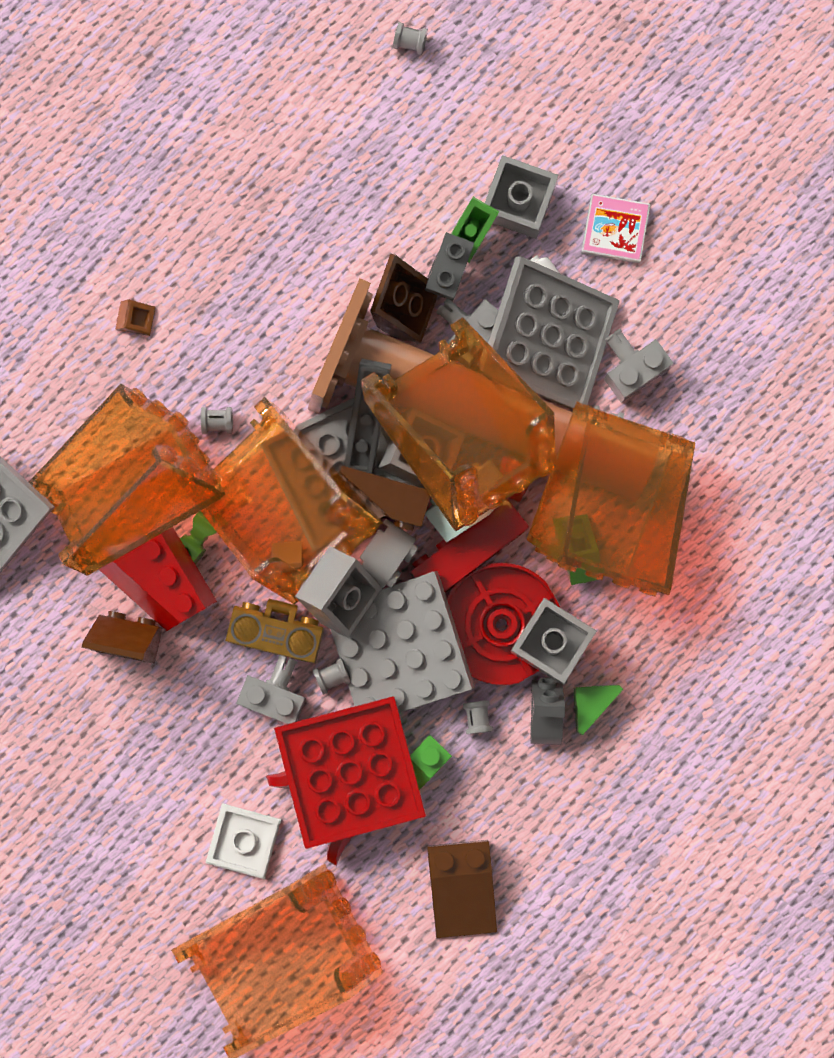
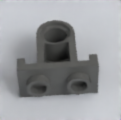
(449, 266)
(547, 712)

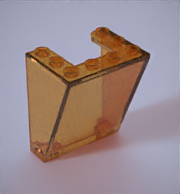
(466, 426)
(125, 479)
(285, 493)
(615, 501)
(283, 960)

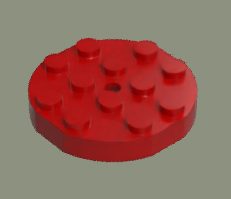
(479, 602)

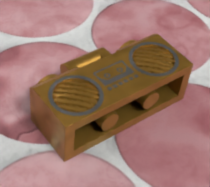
(260, 632)

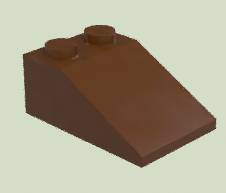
(401, 302)
(394, 499)
(123, 637)
(462, 888)

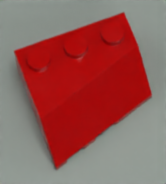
(162, 580)

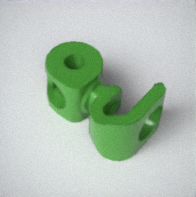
(198, 536)

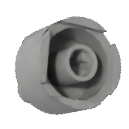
(387, 552)

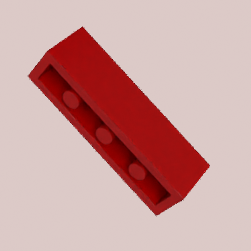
(473, 546)

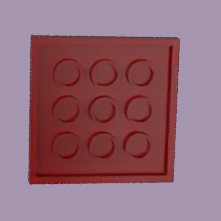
(349, 772)

